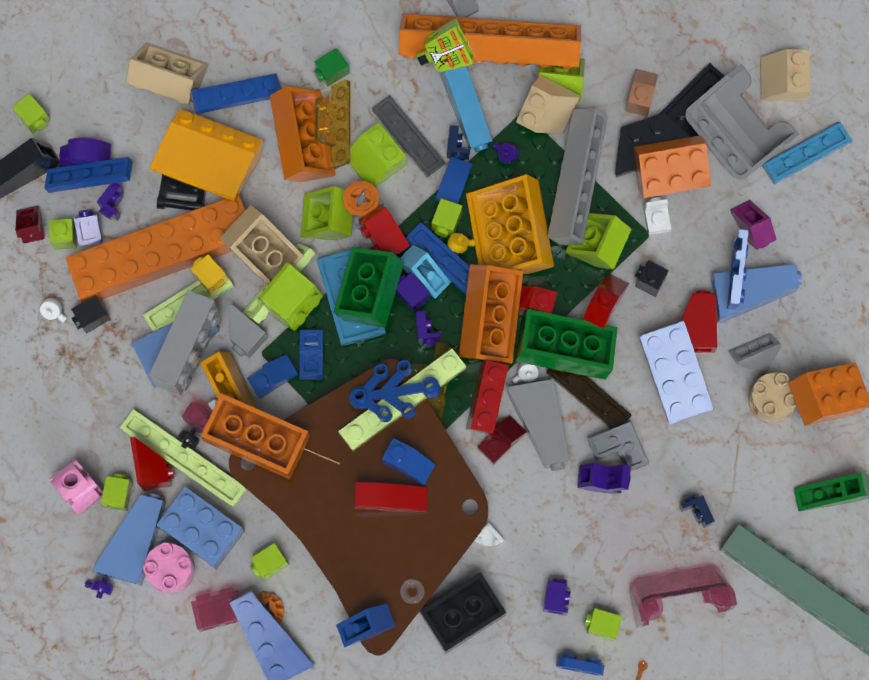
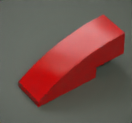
(390, 497)

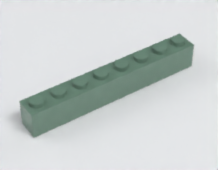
(799, 586)

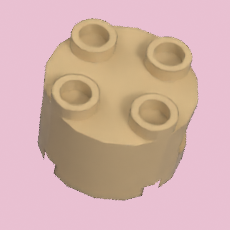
(772, 398)

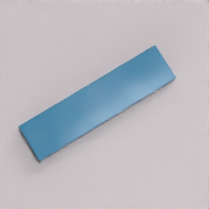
(807, 153)

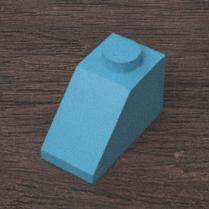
(425, 270)

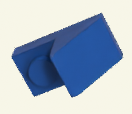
(273, 375)

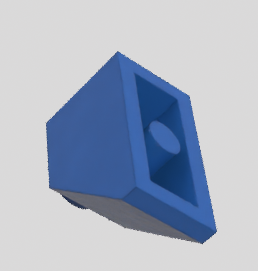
(408, 462)
(365, 625)

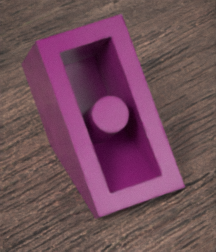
(758, 223)

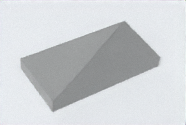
(757, 354)

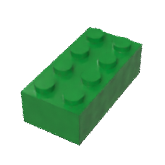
(566, 344)

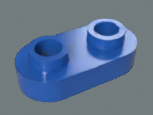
(590, 666)

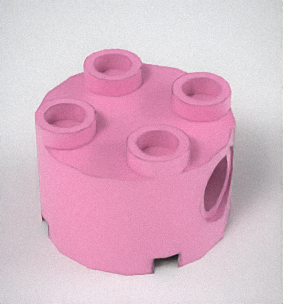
(76, 486)
(169, 568)

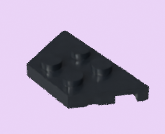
(644, 132)

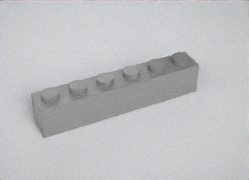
(577, 176)

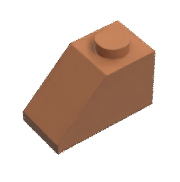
(641, 92)

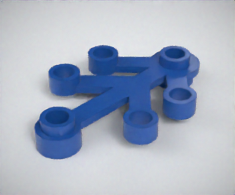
(390, 392)

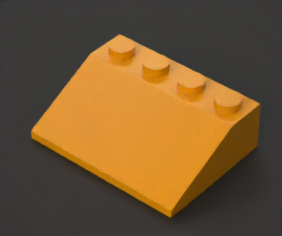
(207, 155)
(511, 225)

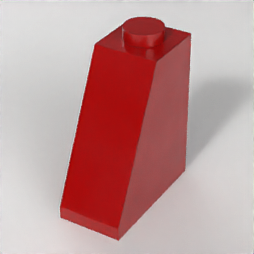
(701, 321)

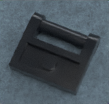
(176, 187)

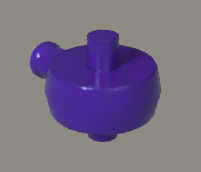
(507, 152)
(100, 587)

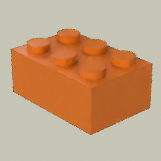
(672, 166)
(829, 394)

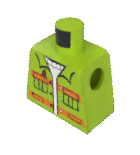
(447, 48)

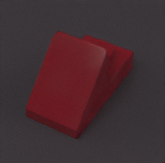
(29, 224)
(502, 440)

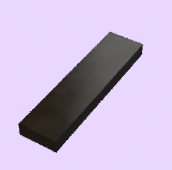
(591, 397)

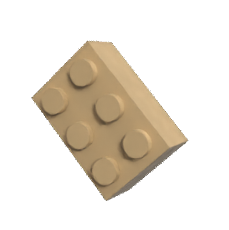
(260, 245)

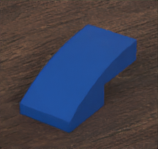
(454, 180)
(311, 354)

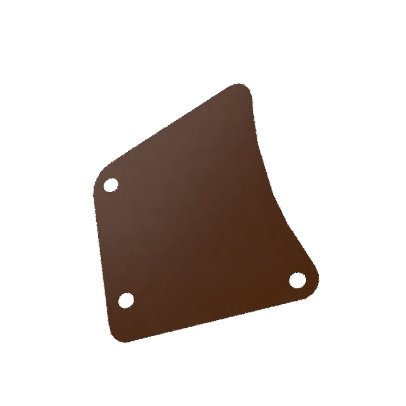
(369, 550)

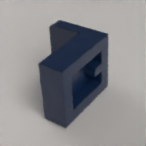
(455, 141)
(702, 512)

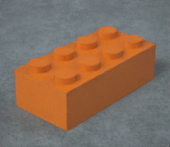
(255, 436)

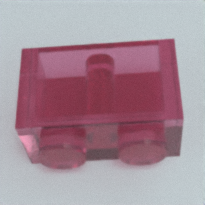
(214, 610)

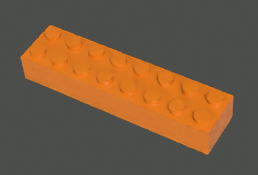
(499, 39)
(153, 251)

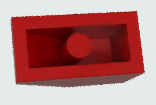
(537, 299)

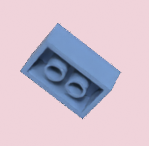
(200, 528)

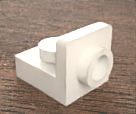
(657, 216)

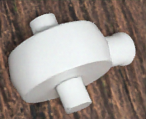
(52, 309)
(526, 373)

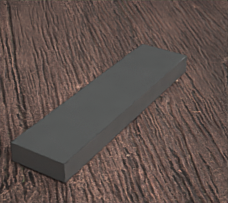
(408, 136)

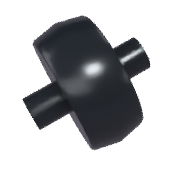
(188, 438)

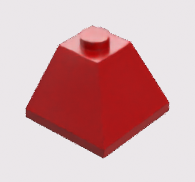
(150, 468)

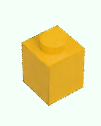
(208, 274)

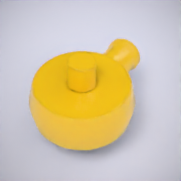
(459, 243)

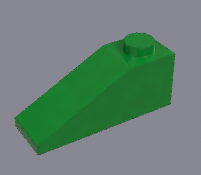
(833, 492)

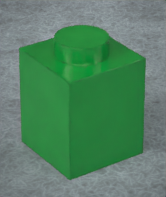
(331, 67)

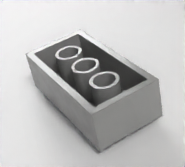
(184, 343)

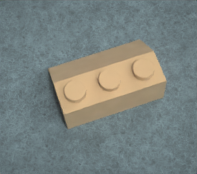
(165, 73)

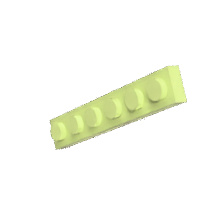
(368, 423)
(184, 459)

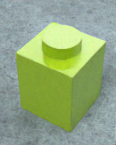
(31, 114)
(446, 218)
(62, 234)
(117, 492)
(268, 562)
(603, 624)

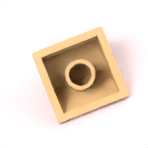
(785, 75)
(547, 107)

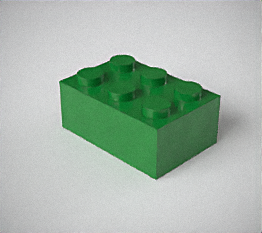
(368, 287)

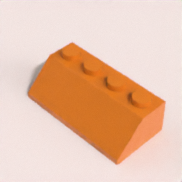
(294, 123)
(491, 313)

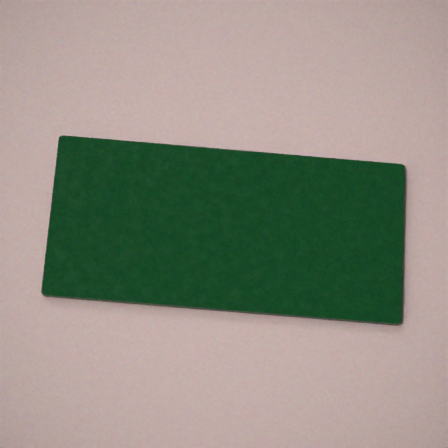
(569, 277)

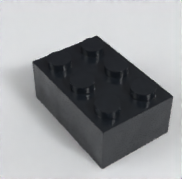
(462, 613)

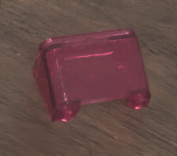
(648, 591)

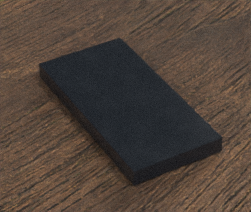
(692, 92)

